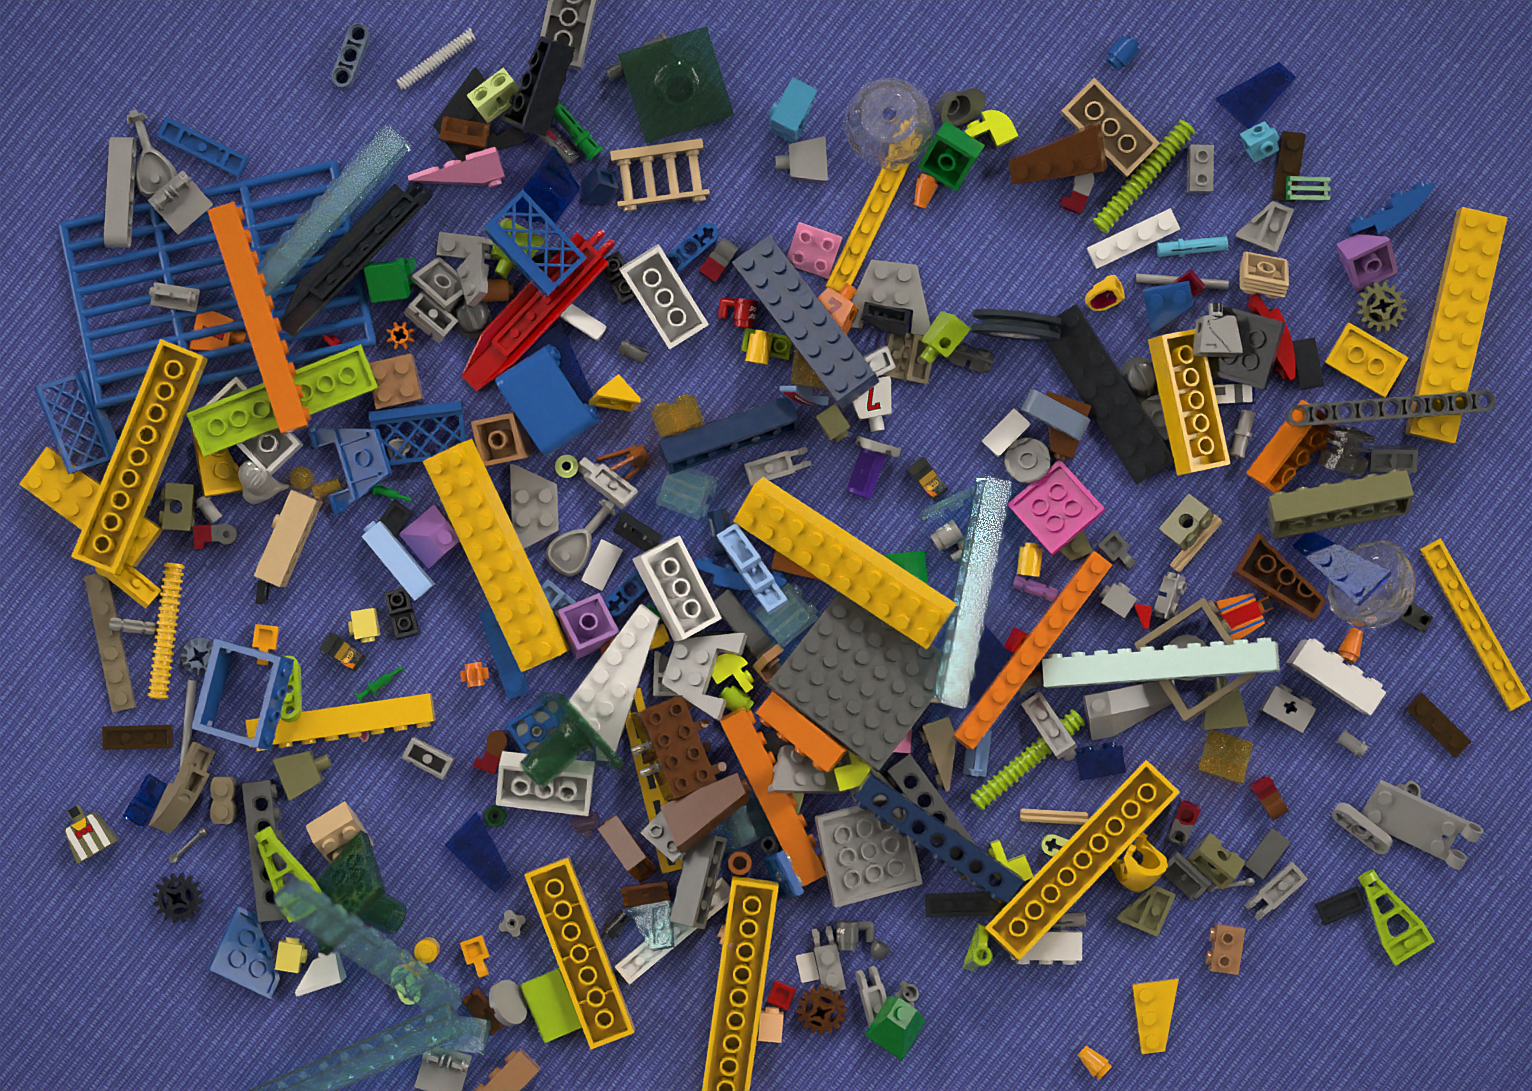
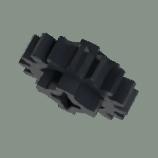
(187, 903)

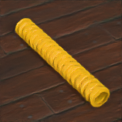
(166, 631)

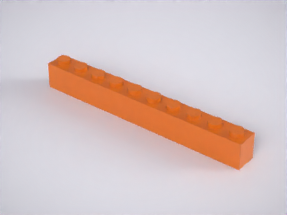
(258, 318)
(1031, 650)

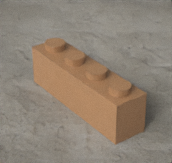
(513, 1075)

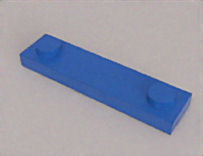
(202, 147)
(509, 671)

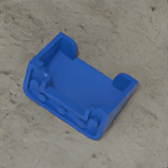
(546, 400)

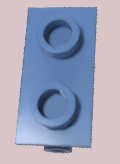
(977, 759)

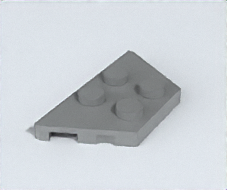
(533, 506)
(798, 775)

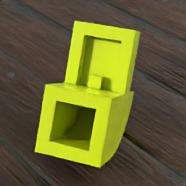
(997, 125)
(731, 664)
(852, 773)
(1018, 864)

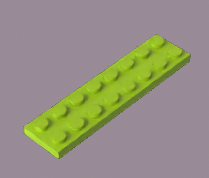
(251, 412)

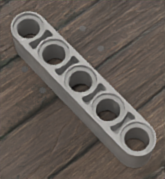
(120, 192)

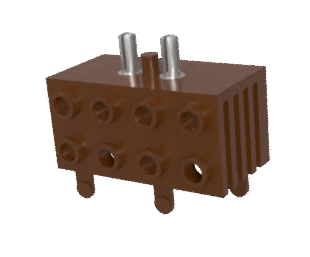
(674, 748)

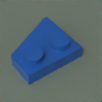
(1166, 303)

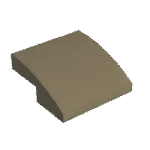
(907, 358)

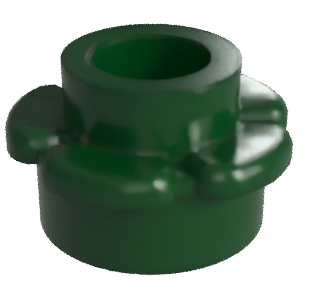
(499, 821)

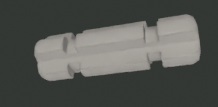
(132, 626)

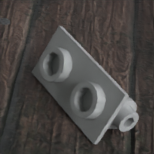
(174, 297)
(1174, 588)

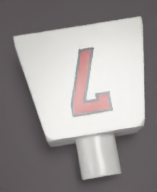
(875, 404)

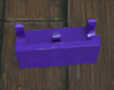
(865, 473)

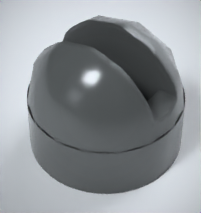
(879, 949)

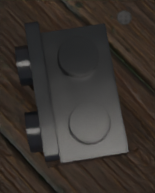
(637, 532)

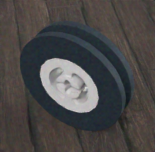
(1016, 325)

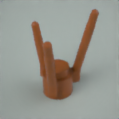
(636, 457)

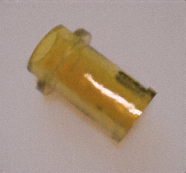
(326, 488)

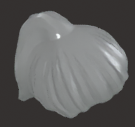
(258, 483)

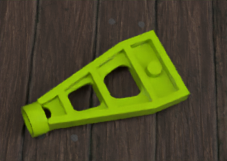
(293, 865)
(1407, 942)
(977, 948)

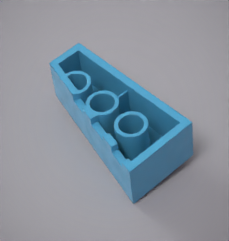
(792, 111)

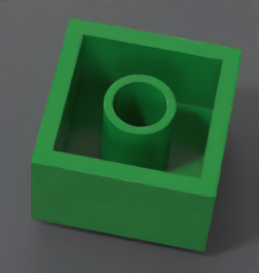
(951, 156)

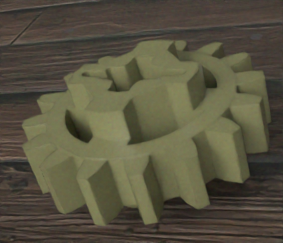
(1379, 297)

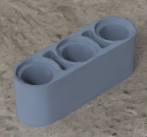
(349, 45)
(1055, 414)

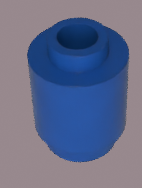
(1122, 52)

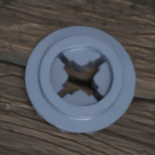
(188, 653)

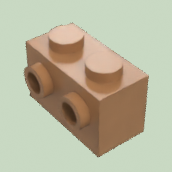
(1225, 948)

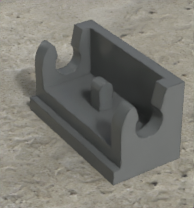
(1393, 457)
(1185, 876)

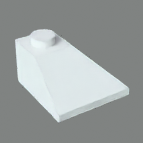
(322, 973)

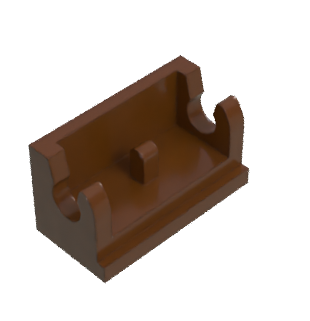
(465, 132)
(645, 893)
(478, 1004)

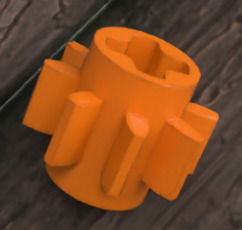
(402, 341)
(474, 674)

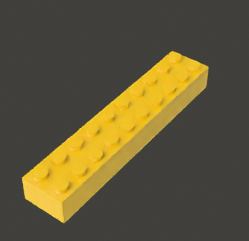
(1457, 319)
(139, 457)
(496, 555)
(844, 562)
(1081, 860)
(740, 985)

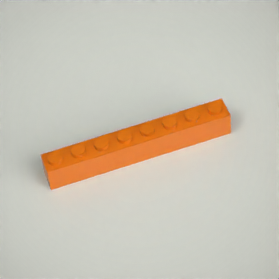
(777, 806)

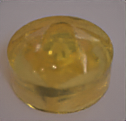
(301, 477)

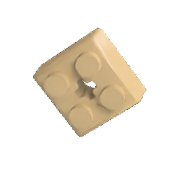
(1264, 275)

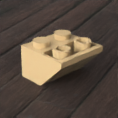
(335, 830)

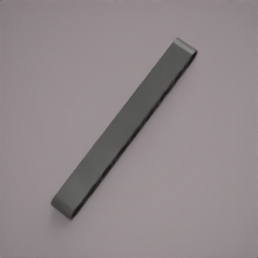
(1401, 408)

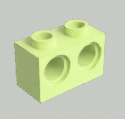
(493, 95)

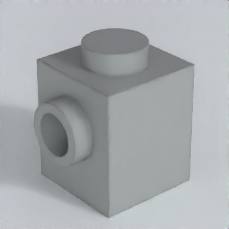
(1117, 599)

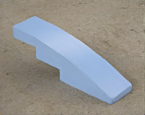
(752, 569)

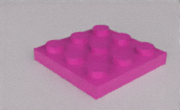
(1056, 508)

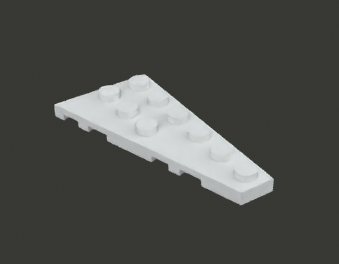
(613, 682)

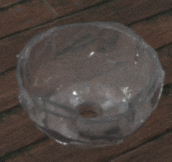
(889, 141)
(1400, 586)

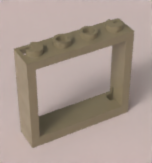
(1223, 629)

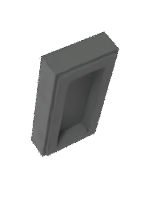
(1267, 853)

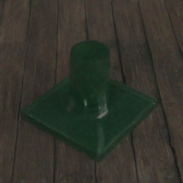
(676, 84)
(565, 743)
(358, 887)

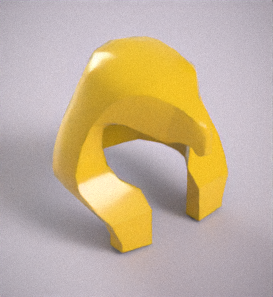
(1142, 876)

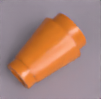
(925, 189)
(1351, 645)

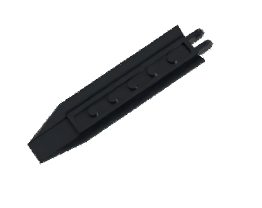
(352, 254)

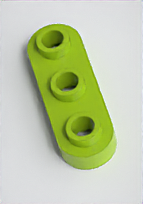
(294, 699)

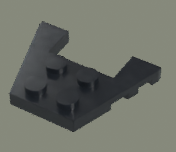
(462, 108)

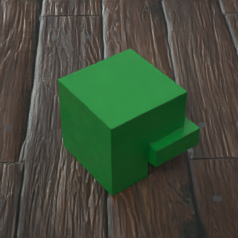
(390, 279)

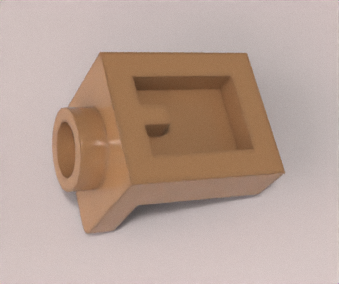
(768, 663)

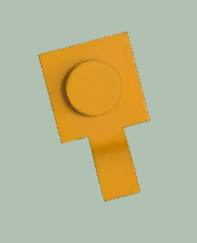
(265, 638)
(475, 952)

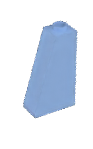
(397, 560)

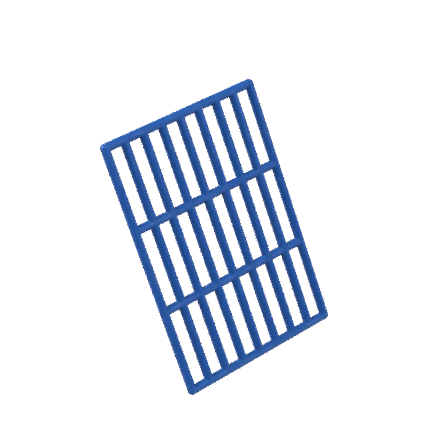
(167, 272)

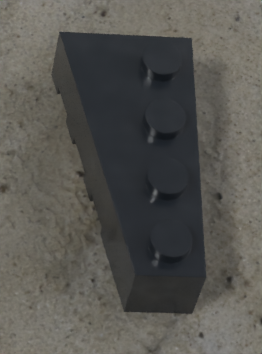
(540, 87)

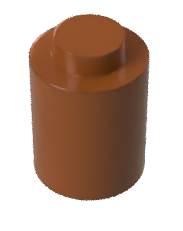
(498, 290)
(739, 862)

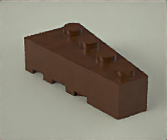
(1063, 157)
(1274, 577)

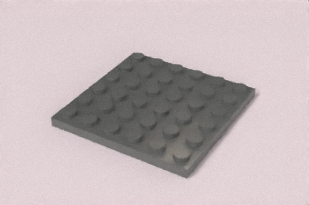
(859, 680)

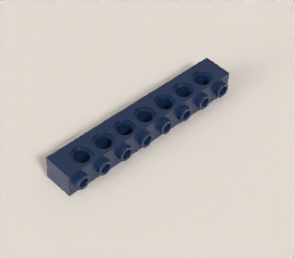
(1009, 880)

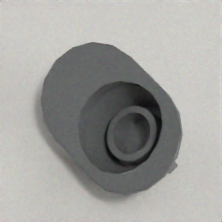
(960, 106)
(472, 320)
(1140, 377)

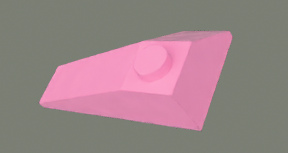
(478, 170)

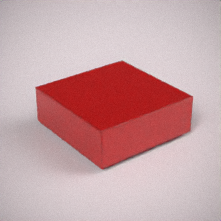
(781, 995)

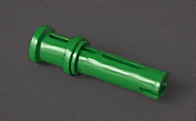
(581, 137)

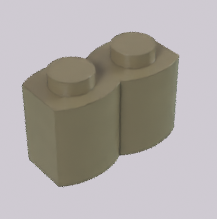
(224, 806)

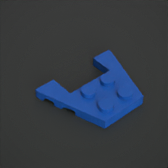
(361, 458)

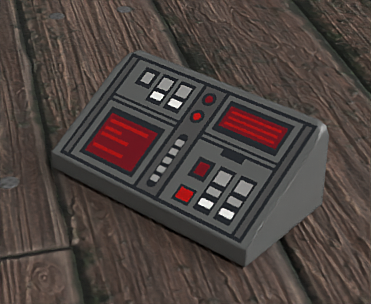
(565, 148)

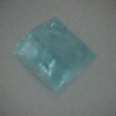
(745, 825)

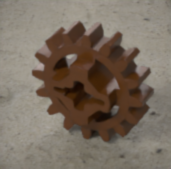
(823, 1019)

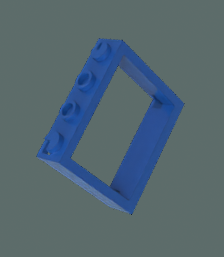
(214, 685)

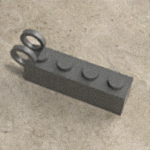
(698, 881)

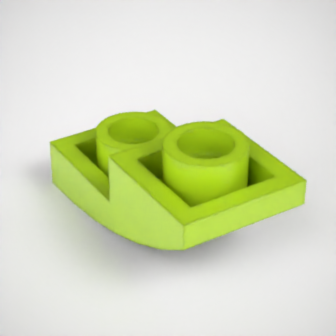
(780, 344)

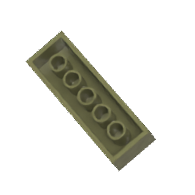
(1339, 504)

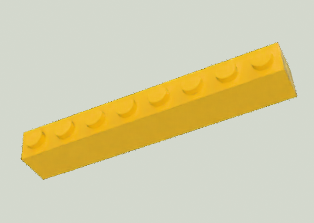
(352, 720)

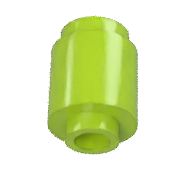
(736, 698)

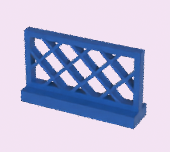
(519, 257)
(419, 413)
(97, 420)

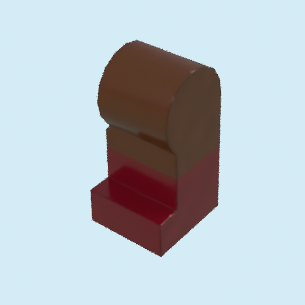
(496, 742)
(1269, 797)

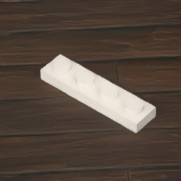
(1133, 238)

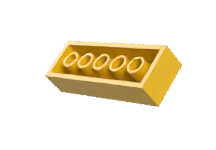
(1188, 403)
(74, 495)

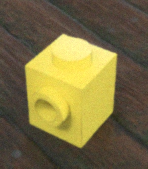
(364, 625)
(291, 955)

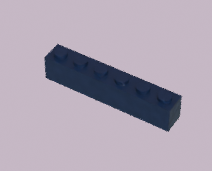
(728, 435)

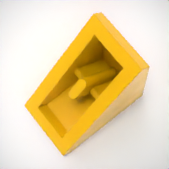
(616, 395)

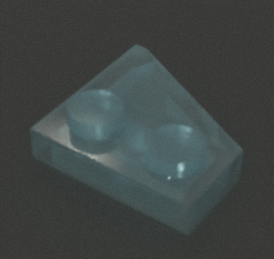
(952, 502)
(655, 924)

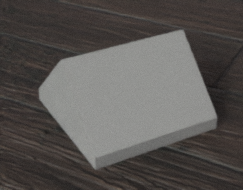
(440, 283)

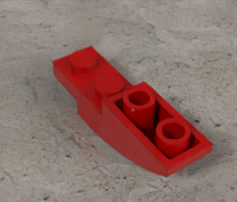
(1285, 356)

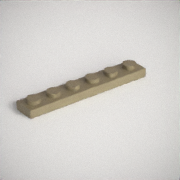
(110, 643)

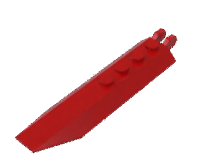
(532, 313)

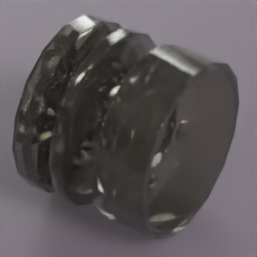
(1346, 449)

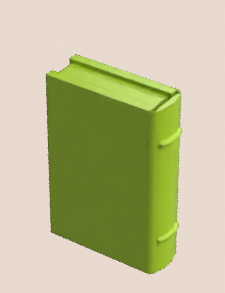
(551, 1005)

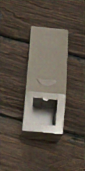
(942, 748)

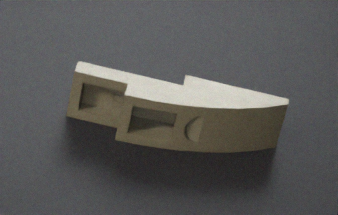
(182, 794)

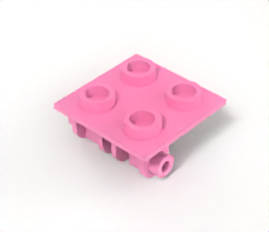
(813, 250)

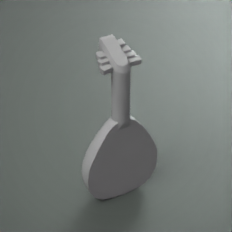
(153, 167)
(572, 549)

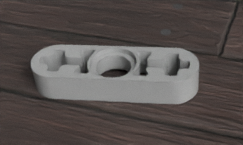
(1345, 815)

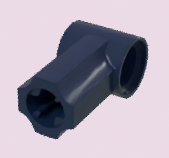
(718, 522)

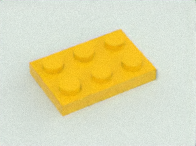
(1366, 360)

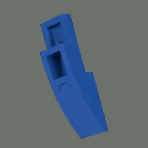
(1399, 206)
(727, 575)

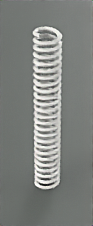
(433, 61)

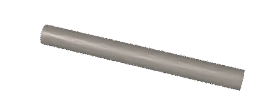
(1165, 280)
(188, 719)

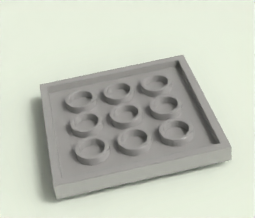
(865, 855)

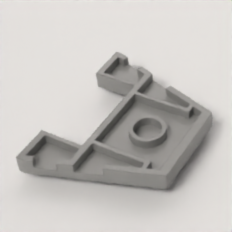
(893, 286)
(692, 668)

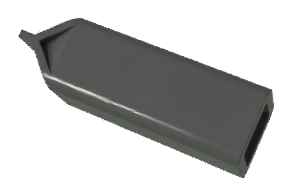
(743, 622)

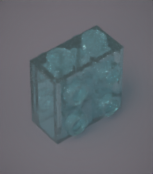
(687, 492)
(790, 619)

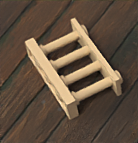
(646, 156)

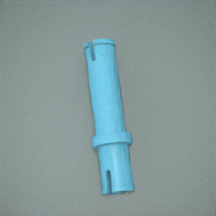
(1184, 247)

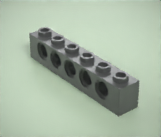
(908, 766)
(254, 816)

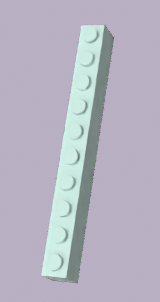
(1161, 664)

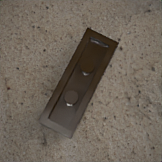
(1288, 163)
(1437, 725)
(137, 737)

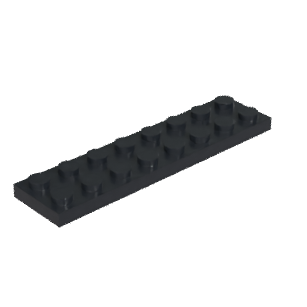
(1109, 395)

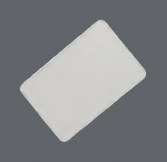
(807, 967)

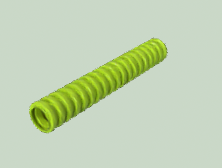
(1143, 176)
(1021, 764)

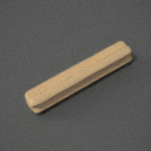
(1184, 557)
(1053, 816)

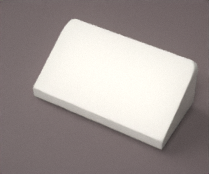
(583, 322)
(1006, 432)
(601, 564)

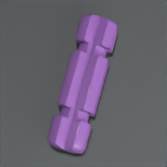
(1035, 588)

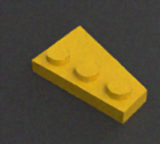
(217, 472)
(1154, 1011)

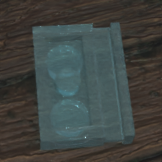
(474, 1038)

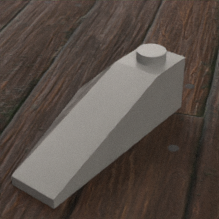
(1120, 708)

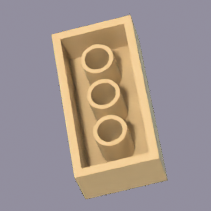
(1123, 136)
(288, 538)

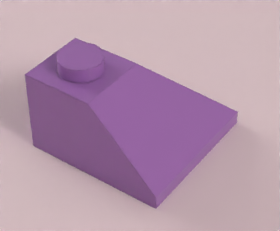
(1367, 259)
(431, 536)
(587, 625)

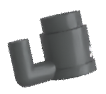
(849, 933)

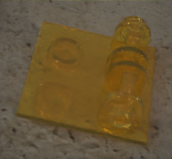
(1225, 756)

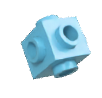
(1260, 141)

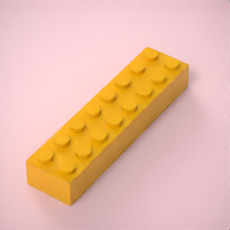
(580, 952)

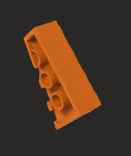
(1287, 452)
(801, 732)

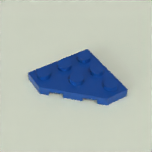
(245, 955)

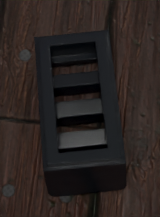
(889, 318)

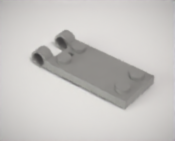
(1419, 822)

